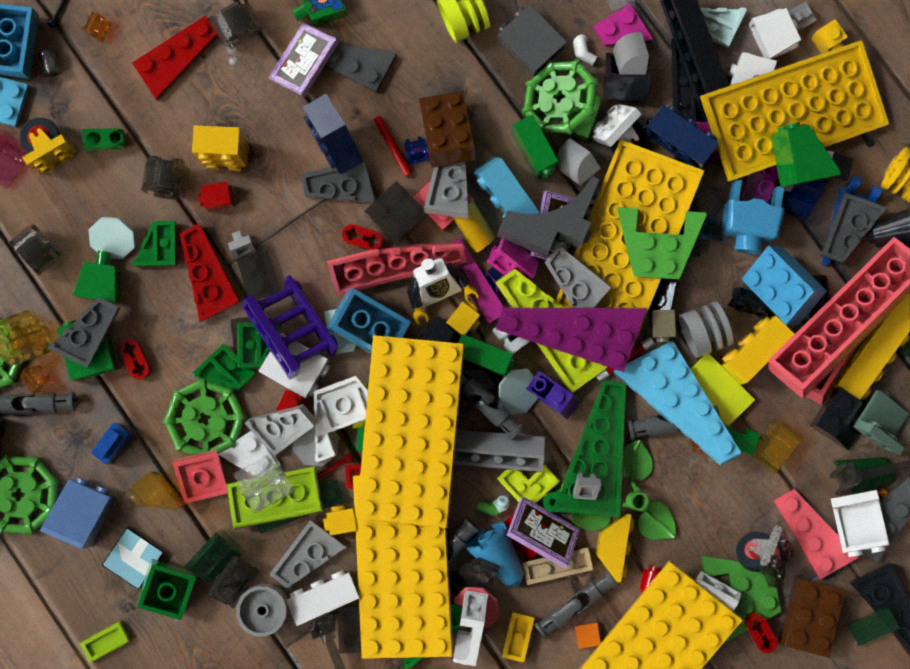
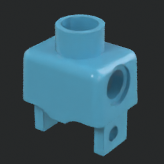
(752, 220)

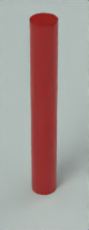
(392, 146)

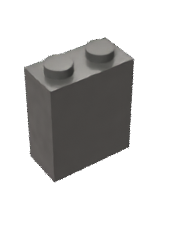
(531, 40)

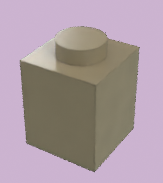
(662, 325)

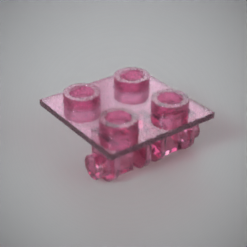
(10, 159)

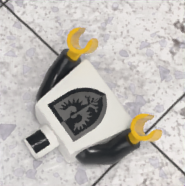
(435, 282)

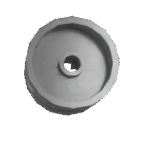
(253, 619)

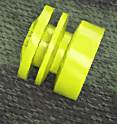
(462, 14)

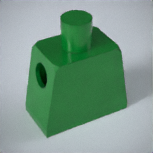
(99, 280)

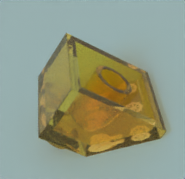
(23, 338)
(155, 492)

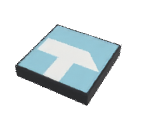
(132, 557)

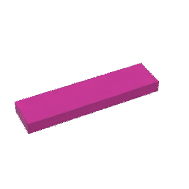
(488, 302)

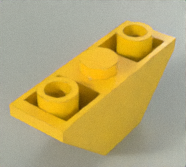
(614, 545)

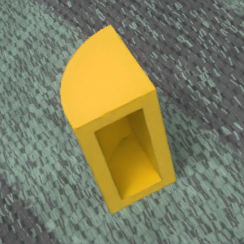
(475, 228)

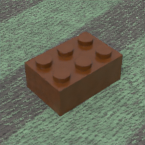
(447, 129)
(812, 617)

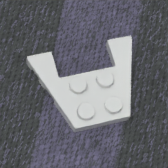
(335, 409)

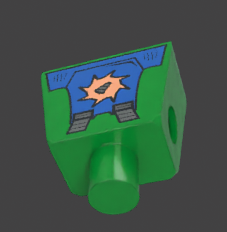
(320, 11)

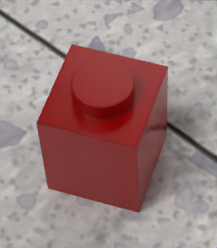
(216, 196)

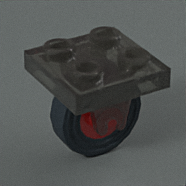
(766, 554)

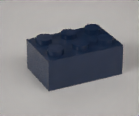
(331, 134)
(682, 137)

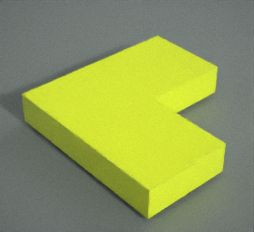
(532, 488)

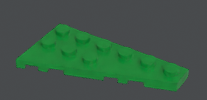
(598, 454)

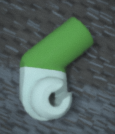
(494, 508)

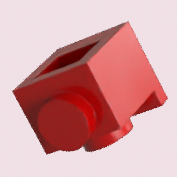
(291, 400)

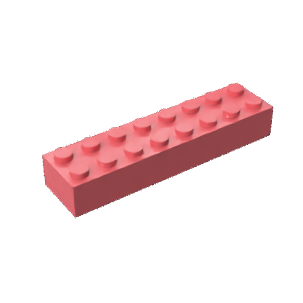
(844, 320)

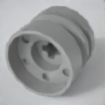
(703, 330)

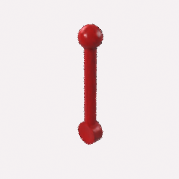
(347, 458)

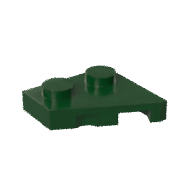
(865, 463)

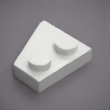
(248, 450)

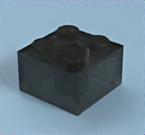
(396, 213)

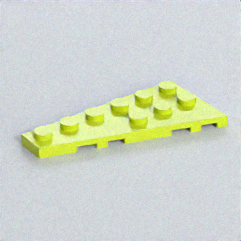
(570, 368)

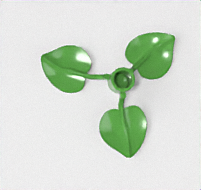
(656, 518)

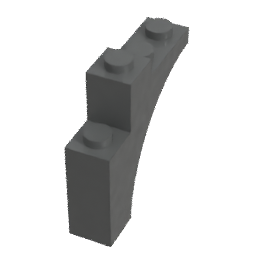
(566, 223)

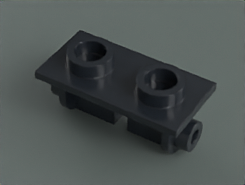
(743, 301)

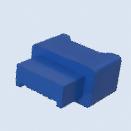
(112, 443)

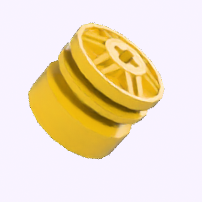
(899, 174)

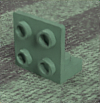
(881, 422)

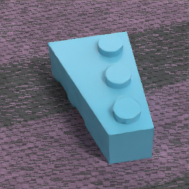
(503, 187)

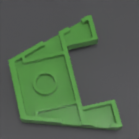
(656, 253)
(754, 590)

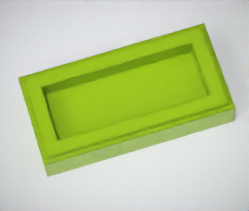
(105, 641)

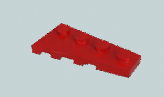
(172, 57)
(208, 279)

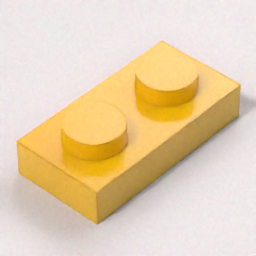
(518, 637)

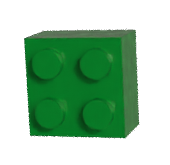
(166, 589)

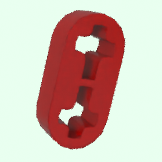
(364, 233)
(130, 361)
(764, 630)

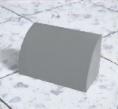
(631, 54)
(576, 162)

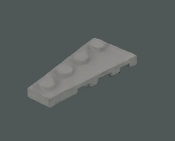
(448, 191)

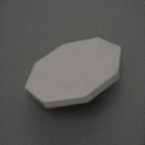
(305, 447)

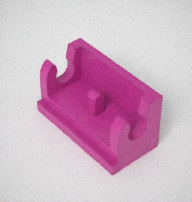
(512, 256)

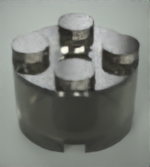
(236, 23)
(165, 177)
(33, 249)

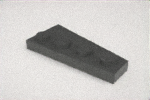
(895, 513)

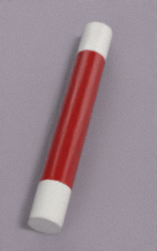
(637, 350)

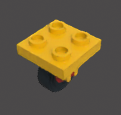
(44, 145)

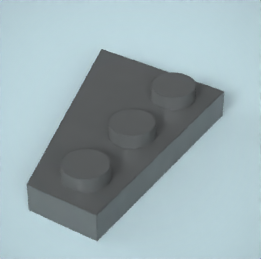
(361, 65)
(329, 184)
(849, 226)
(87, 333)

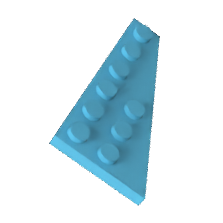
(675, 393)

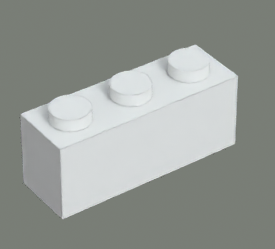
(322, 597)

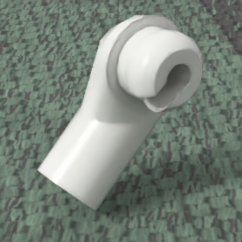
(581, 50)

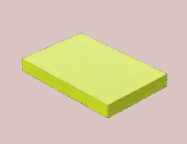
(721, 388)

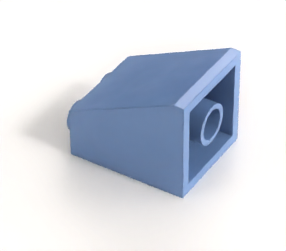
(78, 513)

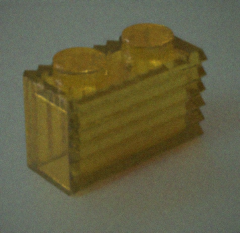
(776, 446)

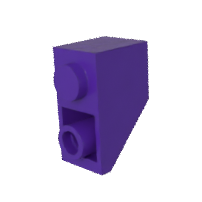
(553, 395)

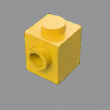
(829, 37)
(464, 319)
(340, 520)

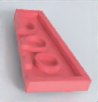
(815, 537)

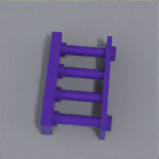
(279, 345)

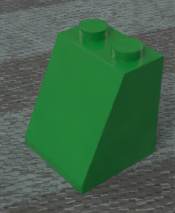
(801, 155)

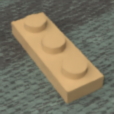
(544, 569)

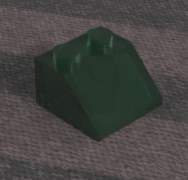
(214, 556)

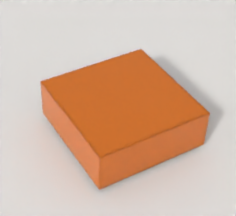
(587, 635)

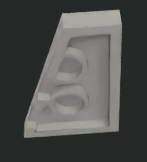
(576, 280)
(281, 427)
(305, 554)

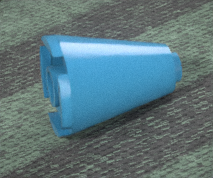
(498, 549)

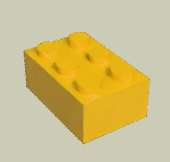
(220, 147)
(756, 349)

